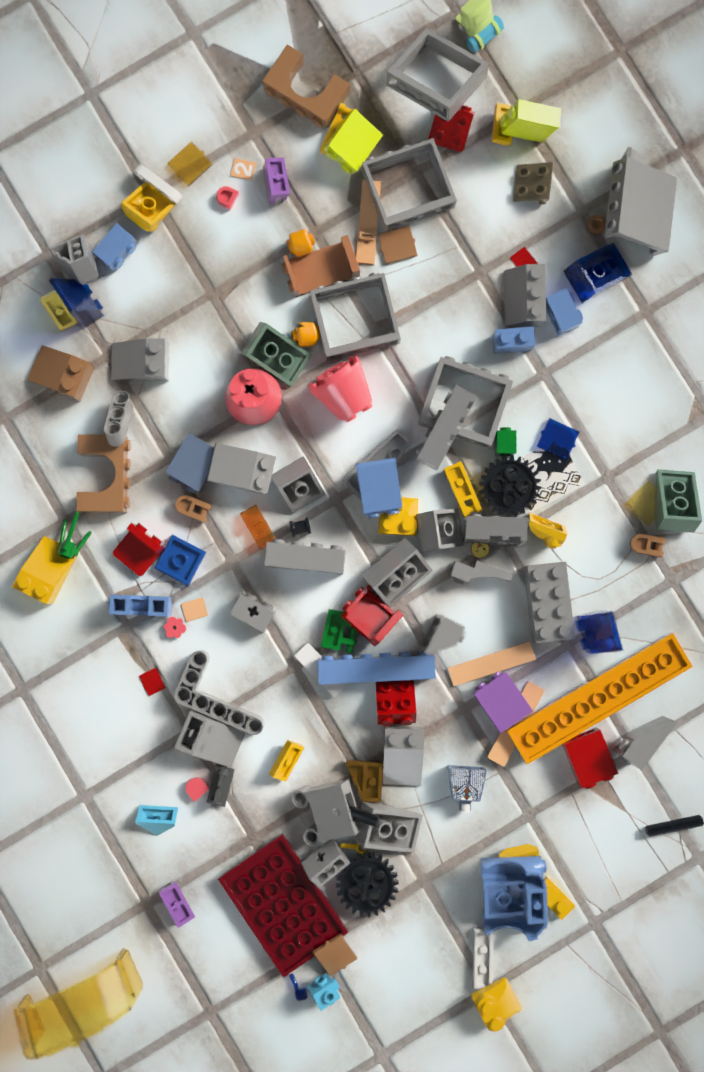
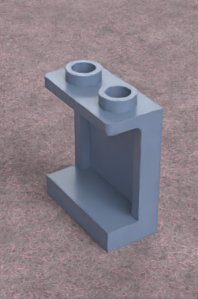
(191, 463)

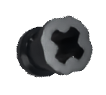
(300, 527)

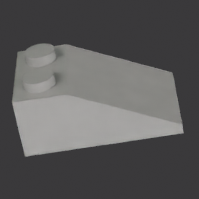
(140, 360)
(241, 468)
(643, 742)
(403, 755)
(396, 829)

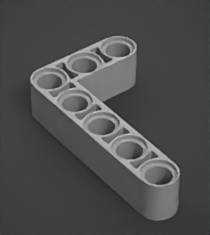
(212, 701)

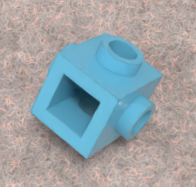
(324, 991)

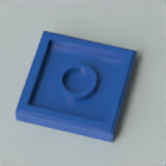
(180, 560)

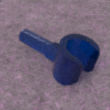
(300, 994)

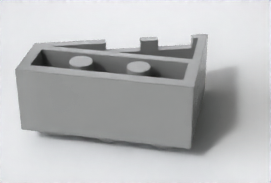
(76, 259)
(496, 530)

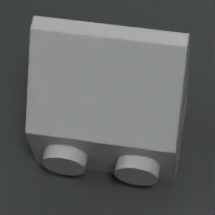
(298, 484)
(439, 529)

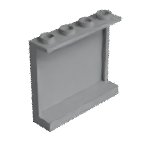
(641, 205)

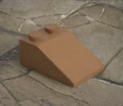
(61, 372)

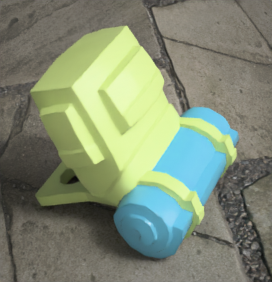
(479, 23)

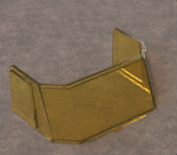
(78, 1009)

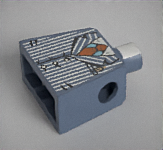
(466, 784)

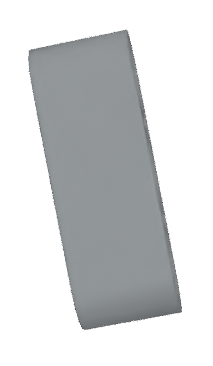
(118, 418)

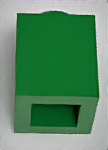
(505, 442)

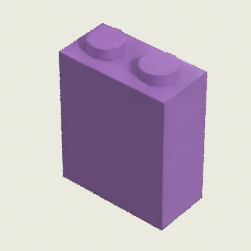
(502, 701)

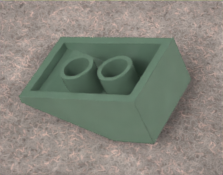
(275, 353)
(677, 501)

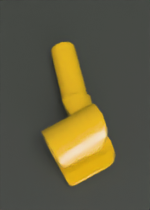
(353, 846)

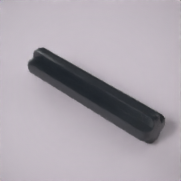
(674, 825)

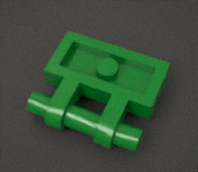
(334, 632)

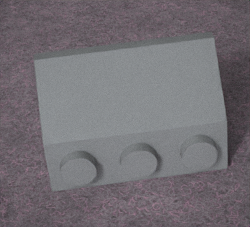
(525, 296)
(397, 572)

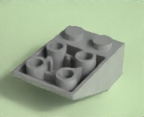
(209, 739)

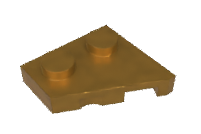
(367, 779)

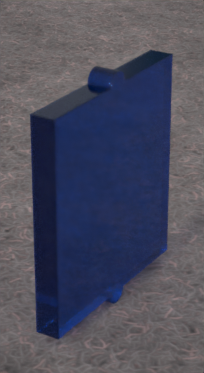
(558, 439)

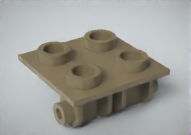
(533, 182)

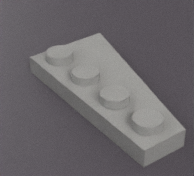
(392, 447)

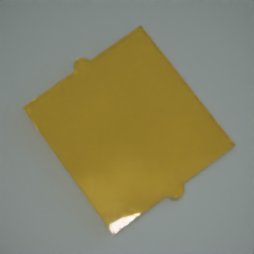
(190, 163)
(643, 503)

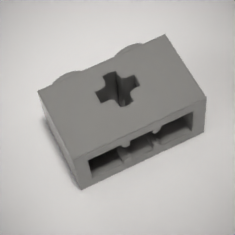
(242, 612)
(325, 863)

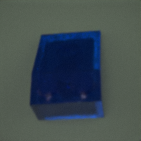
(597, 272)
(78, 300)
(598, 632)

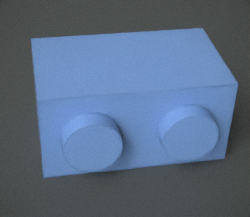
(115, 247)
(563, 312)
(513, 340)

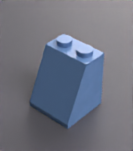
(379, 487)

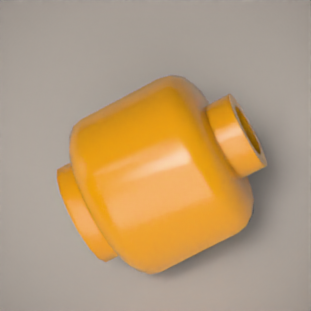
(300, 243)
(306, 334)

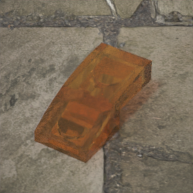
(257, 526)

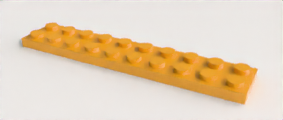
(599, 698)

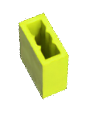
(530, 121)
(352, 142)

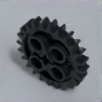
(522, 474)
(384, 887)

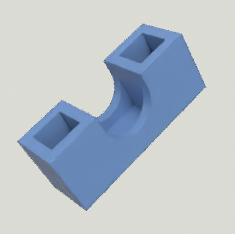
(140, 605)

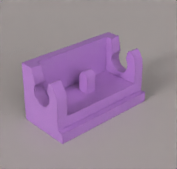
(276, 179)
(176, 904)

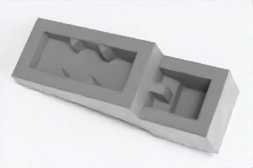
(463, 573)

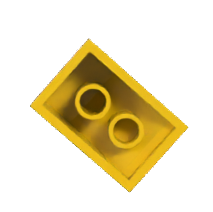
(44, 572)

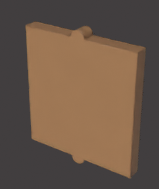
(397, 245)
(335, 954)

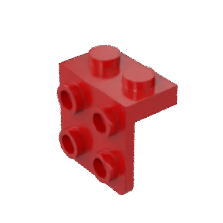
(455, 132)
(138, 549)
(395, 702)

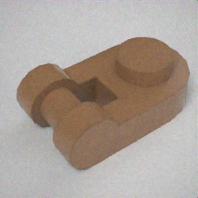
(187, 504)
(641, 544)

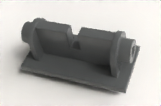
(220, 786)

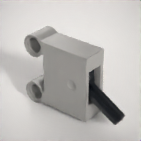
(333, 812)

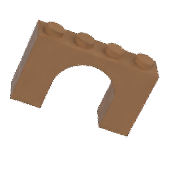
(318, 109)
(114, 498)

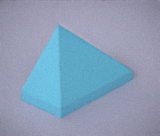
(156, 818)

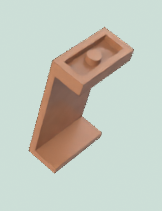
(321, 267)

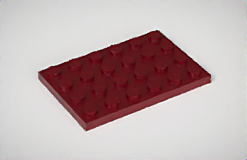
(282, 904)

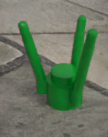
(66, 547)

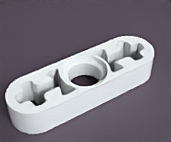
(163, 187)

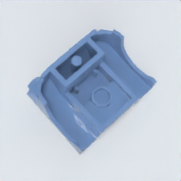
(514, 895)

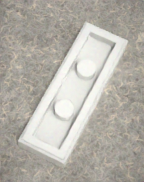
(309, 659)
(482, 958)

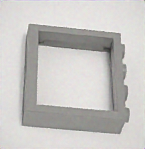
(425, 96)
(418, 213)
(356, 284)
(485, 374)

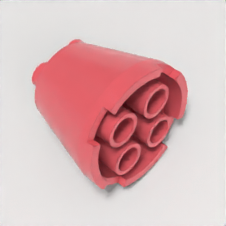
(343, 389)
(255, 407)

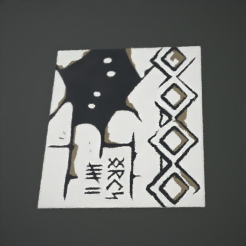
(556, 476)

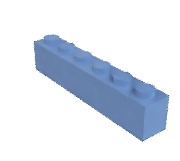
(376, 668)

